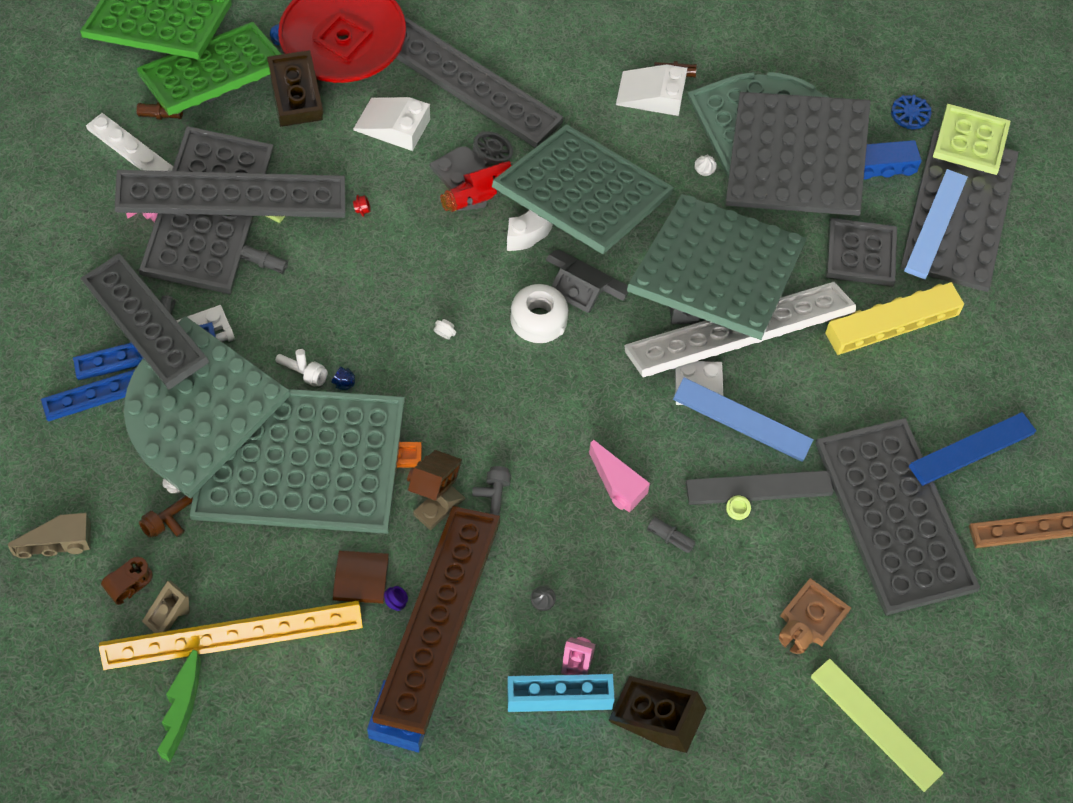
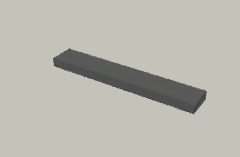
(759, 487)

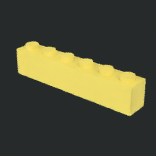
(894, 318)

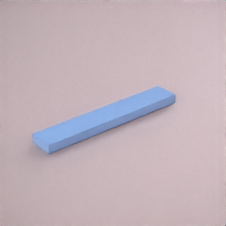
(935, 224)

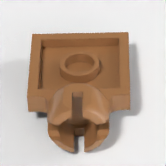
(811, 617)

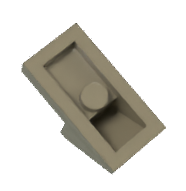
(433, 512)
(166, 608)

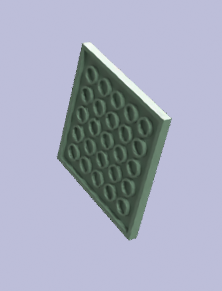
(583, 188)

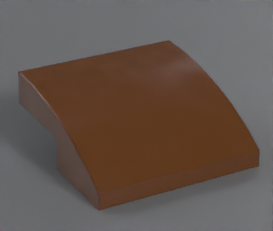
(360, 577)

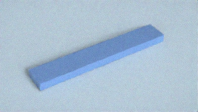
(743, 419)

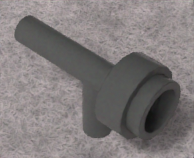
(499, 478)

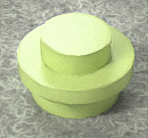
(738, 507)

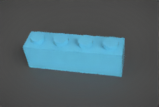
(560, 693)

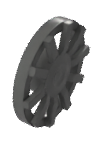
(492, 147)

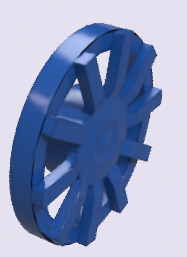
(911, 112)

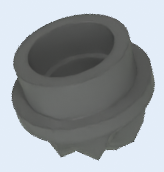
(543, 598)

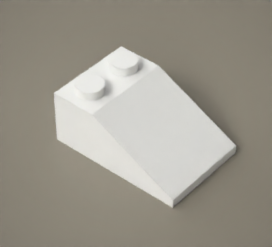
(653, 89)
(395, 120)

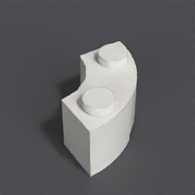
(526, 231)

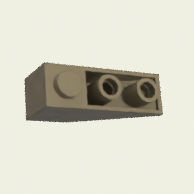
(62, 534)

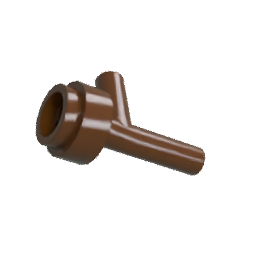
(153, 524)

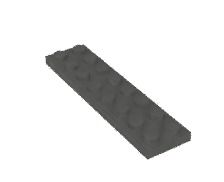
(145, 321)

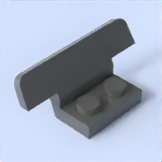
(582, 282)

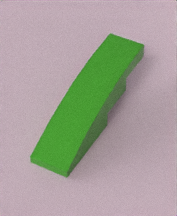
(182, 697)

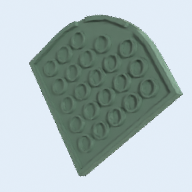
(718, 105)
(204, 418)

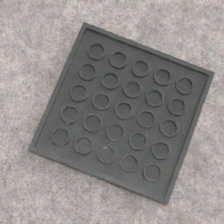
(799, 153)

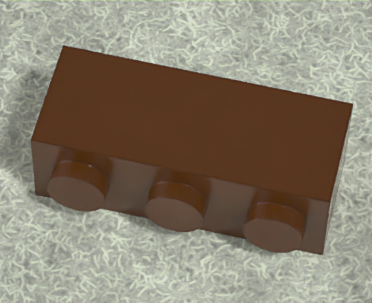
(434, 474)

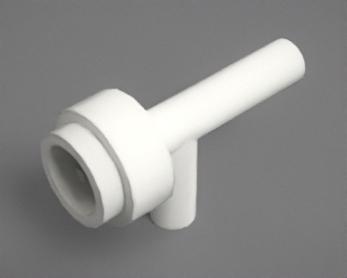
(314, 373)

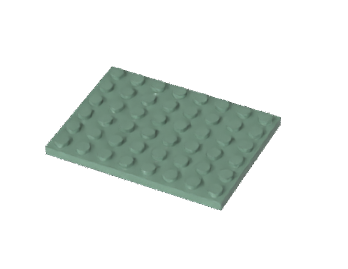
(718, 266)
(313, 466)

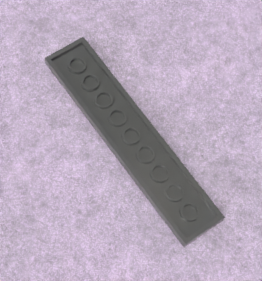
(477, 86)
(229, 193)

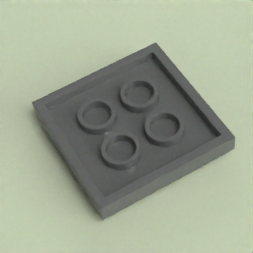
(861, 252)

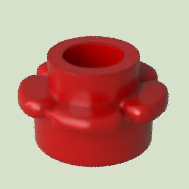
(361, 205)

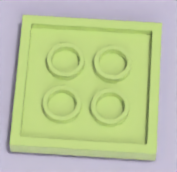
(972, 139)

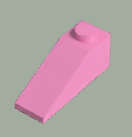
(621, 482)
(577, 656)

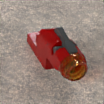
(475, 189)

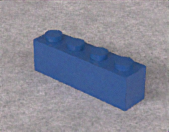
(891, 159)

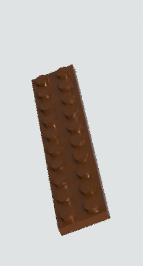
(436, 621)

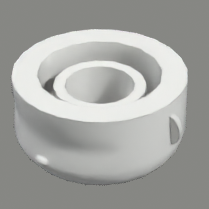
(538, 327)

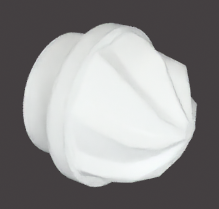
(705, 165)

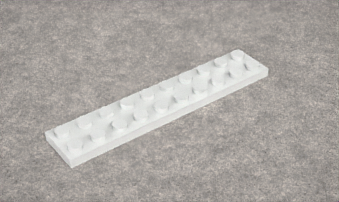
(710, 339)

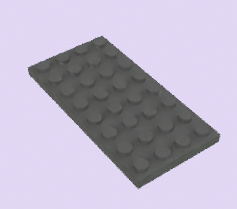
(976, 225)
(202, 247)
(895, 519)

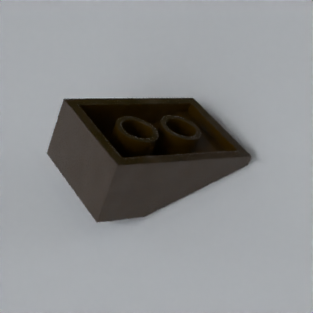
(295, 88)
(659, 712)

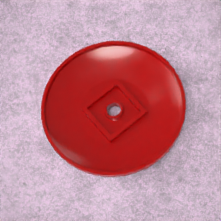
(373, 28)

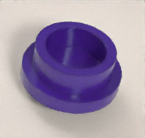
(396, 598)

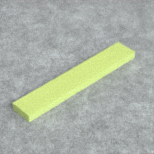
(877, 725)

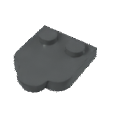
(455, 164)

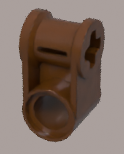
(126, 581)

